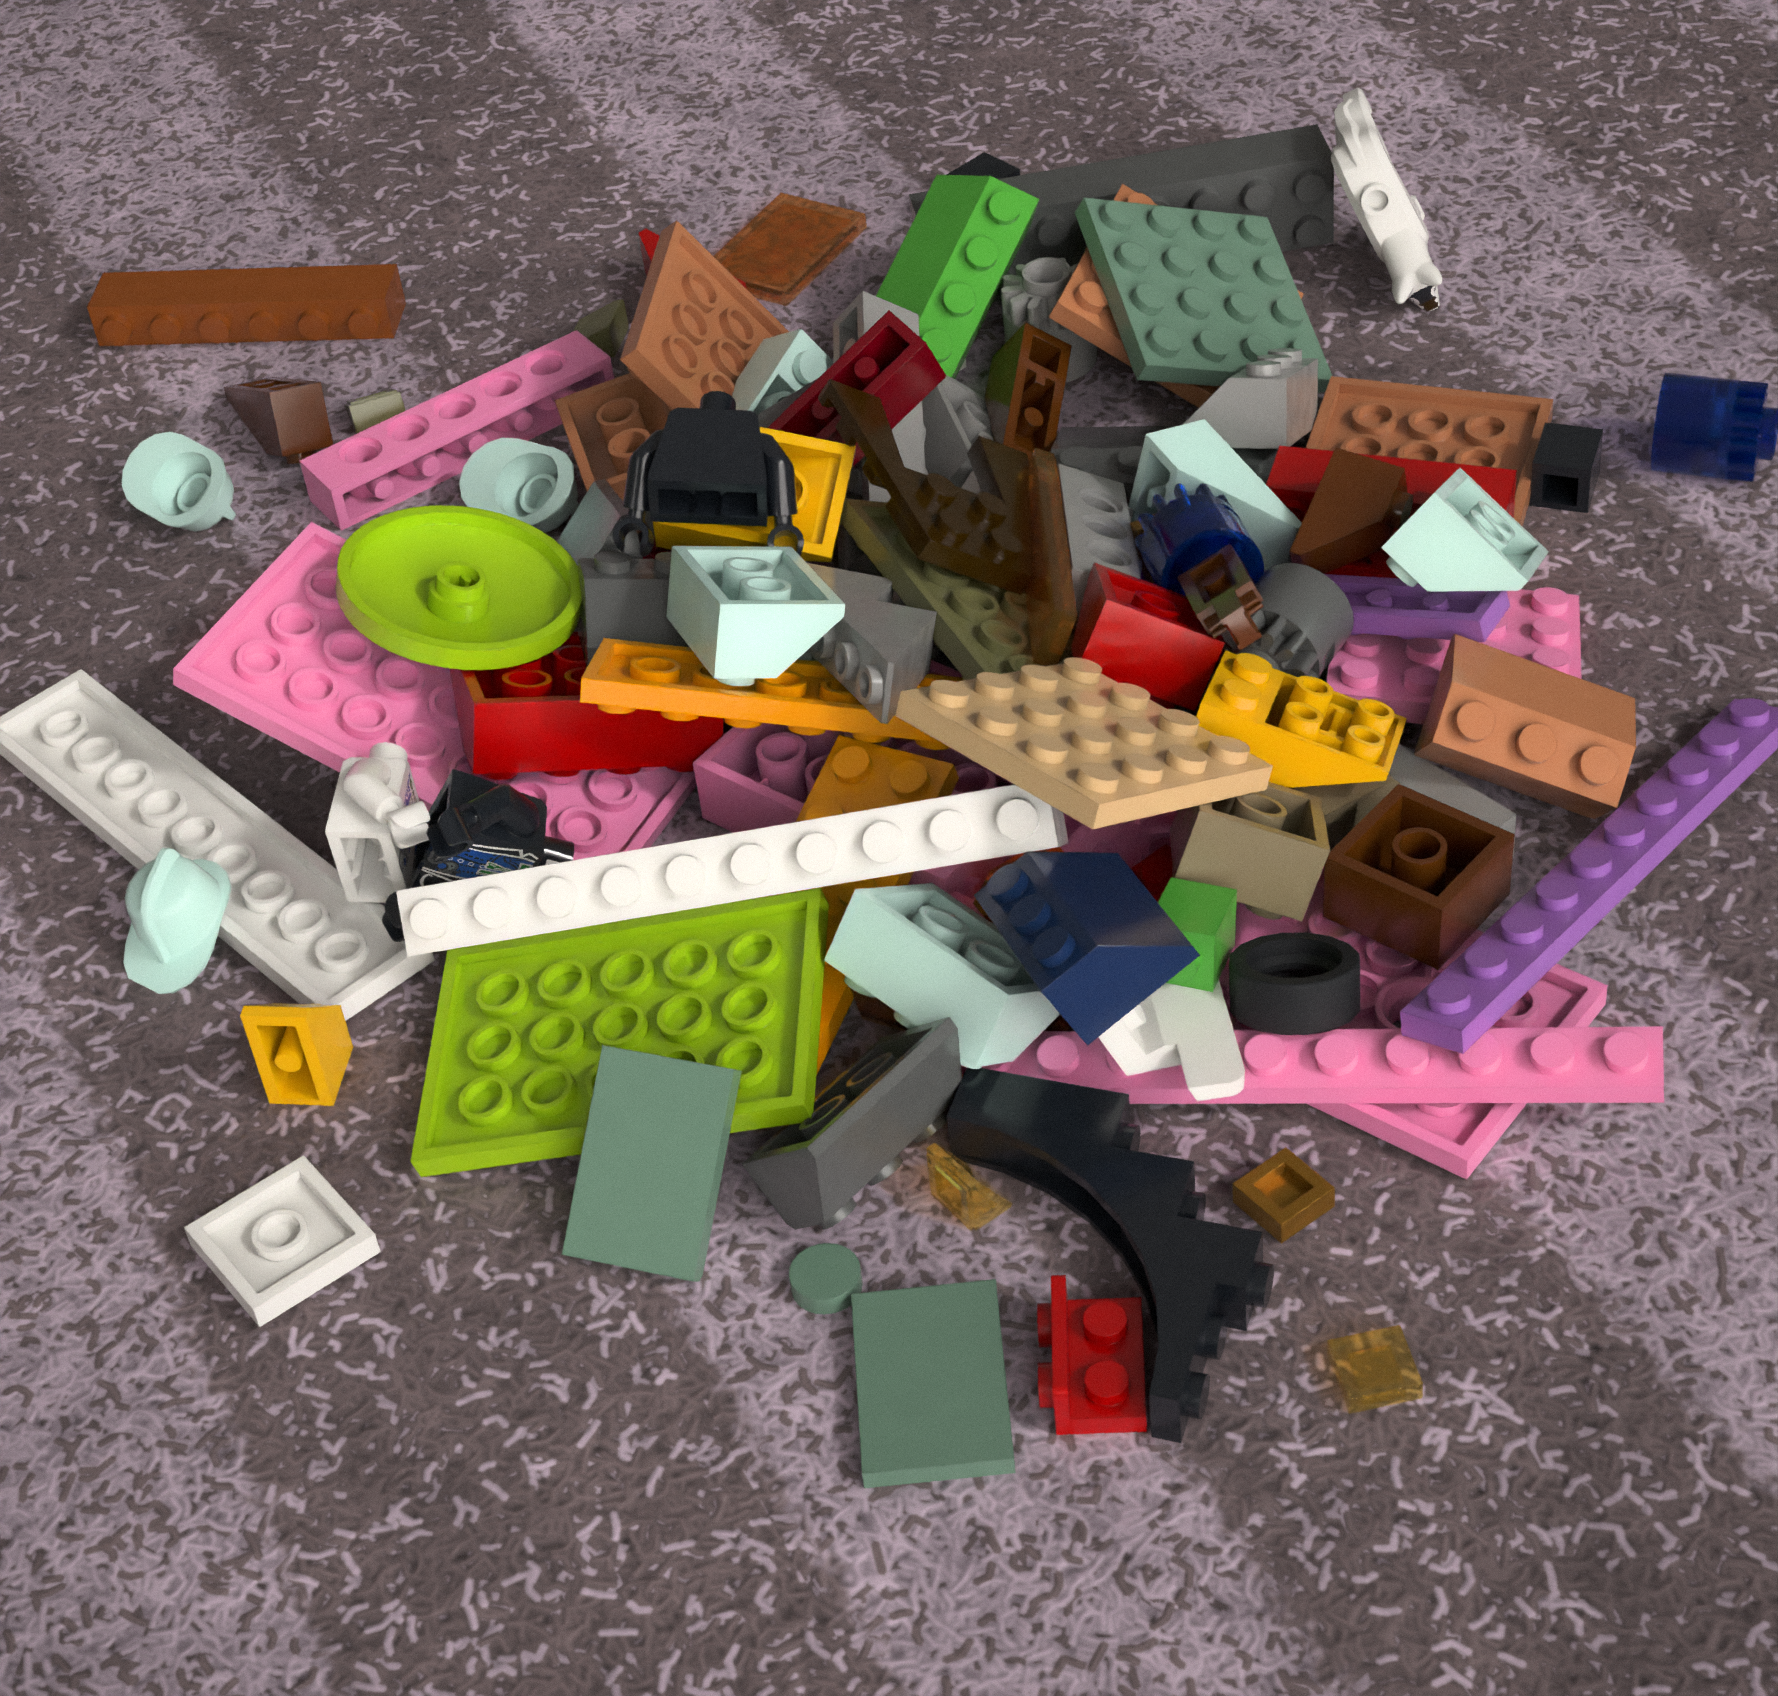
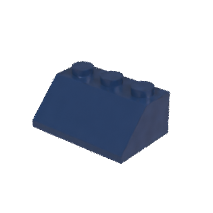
(1085, 934)

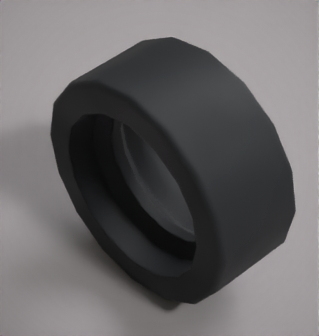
(1294, 983)

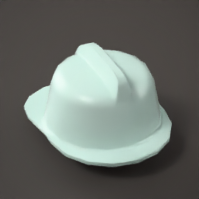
(178, 482)
(521, 482)
(174, 920)

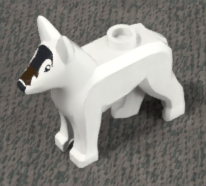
(1382, 203)

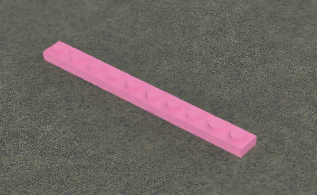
(1386, 1067)

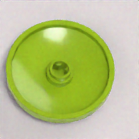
(458, 587)

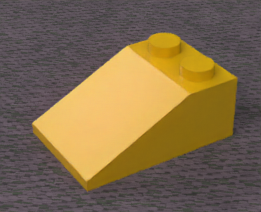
(821, 489)

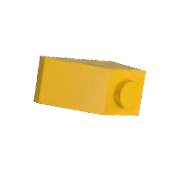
(298, 1050)

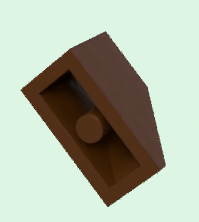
(1351, 512)

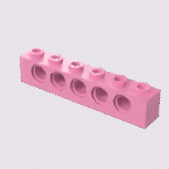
(442, 433)

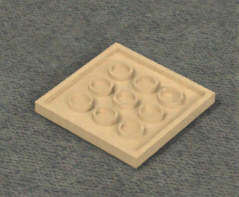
(1084, 742)

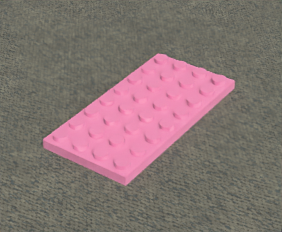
(322, 687)

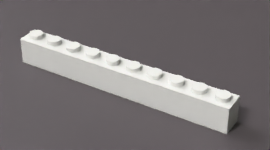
(729, 868)

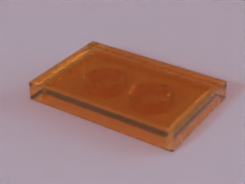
(789, 246)

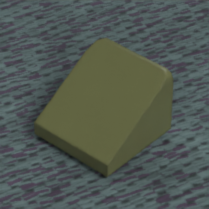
(605, 326)
(374, 408)

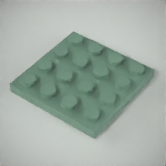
(1195, 290)

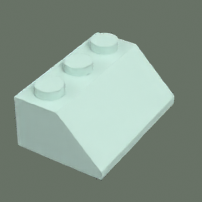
(1463, 543)
(748, 608)
(938, 962)

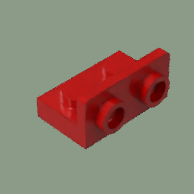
(1095, 1362)

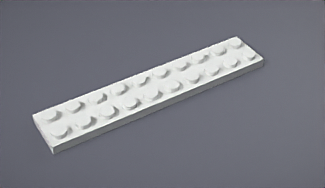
(152, 795)

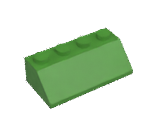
(958, 260)

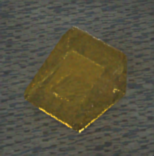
(963, 1189)

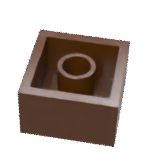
(1418, 875)

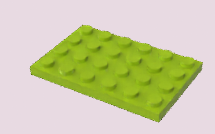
(700, 985)

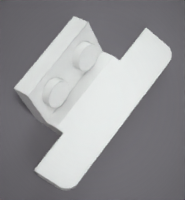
(1182, 1029)

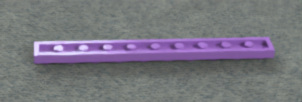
(1591, 879)

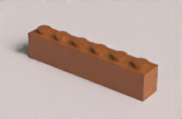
(247, 305)

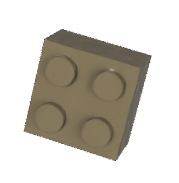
(1258, 843)

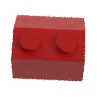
(1145, 637)

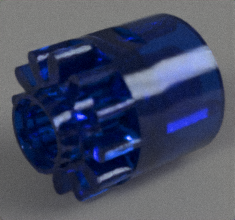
(1712, 427)
(1190, 532)

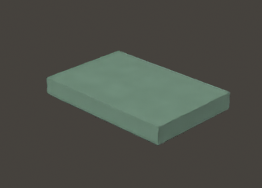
(651, 1163)
(931, 1384)

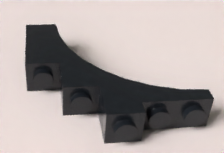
(1143, 1204)

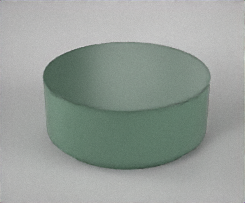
(825, 1278)

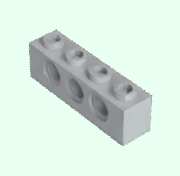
(1096, 527)

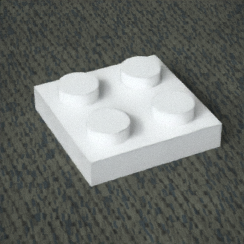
(282, 1240)

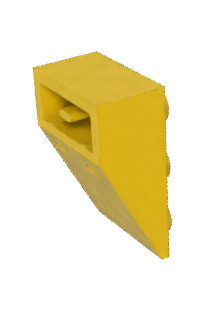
(1300, 724)

